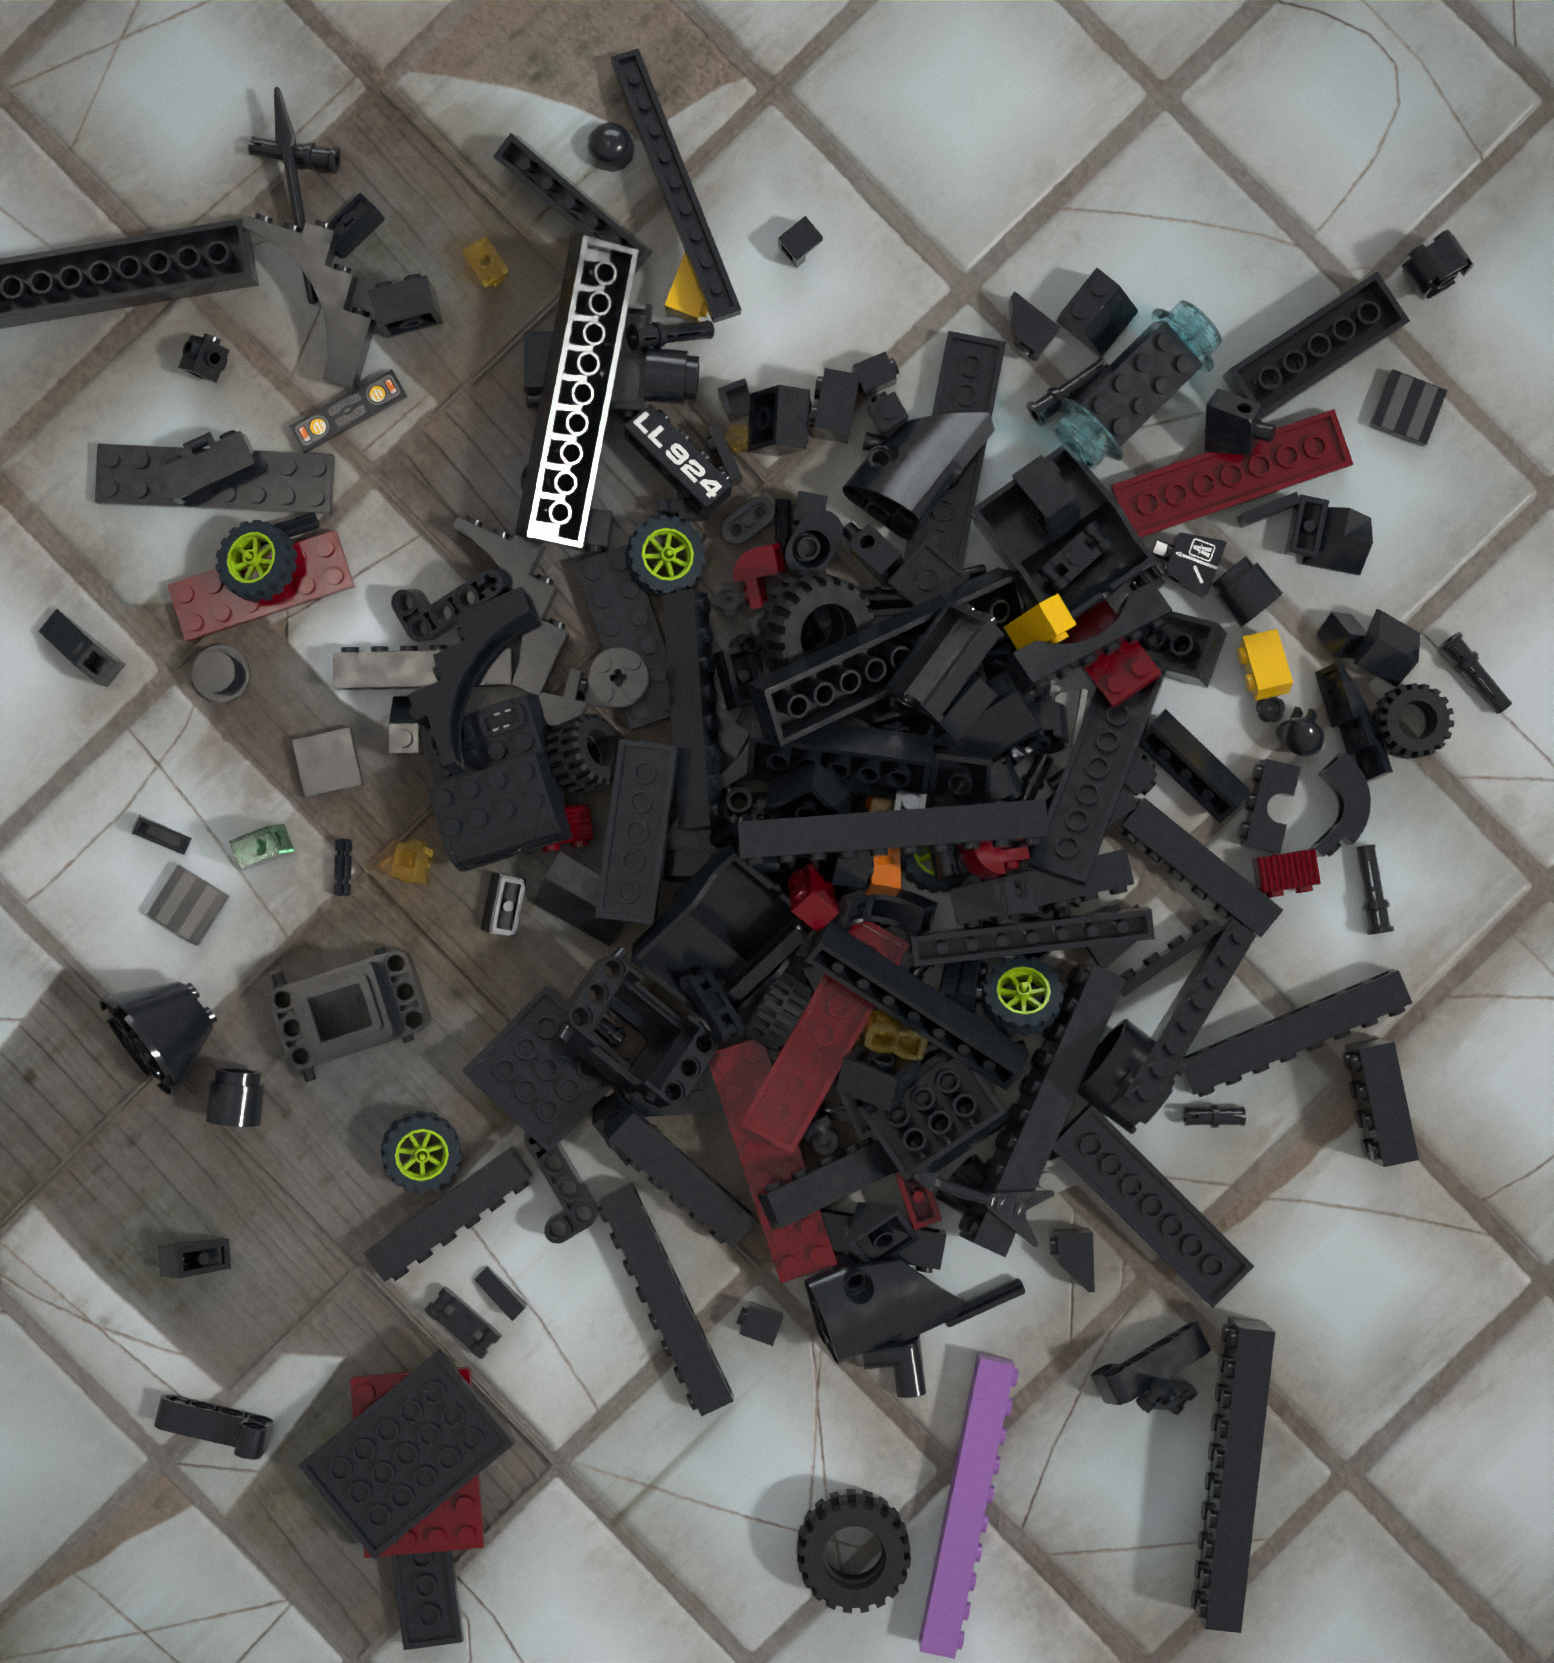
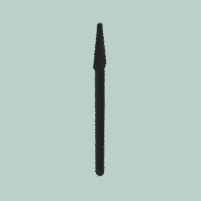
(286, 140)

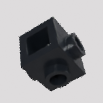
(204, 357)

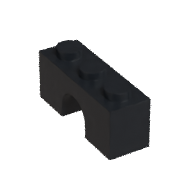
(1259, 829)

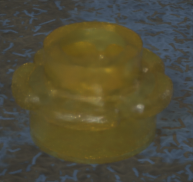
(731, 438)

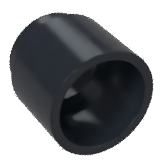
(671, 376)
(1246, 590)
(235, 1098)

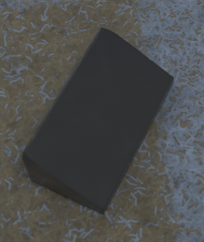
(355, 224)
(1307, 527)
(503, 905)

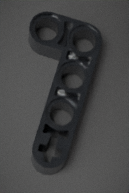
(456, 600)
(569, 1202)
(1161, 1360)
(216, 1424)

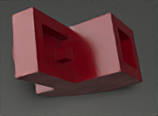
(753, 567)
(992, 862)

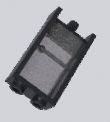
(628, 385)
(944, 659)

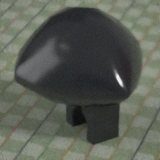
(1301, 734)

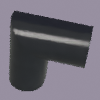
(907, 1364)

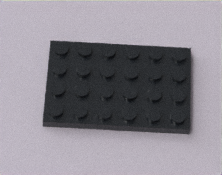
(406, 1453)

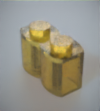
(888, 1035)

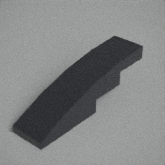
(1349, 713)

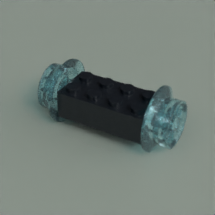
(1138, 383)

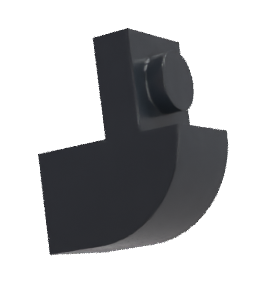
(561, 709)

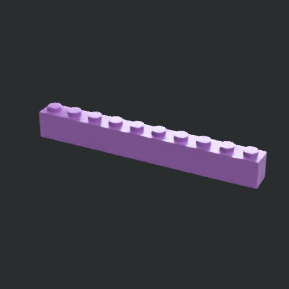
(966, 1505)

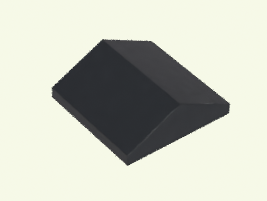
(1388, 649)

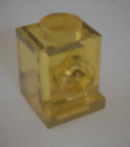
(478, 252)
(412, 862)

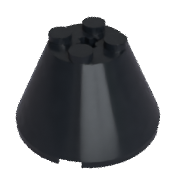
(161, 1029)

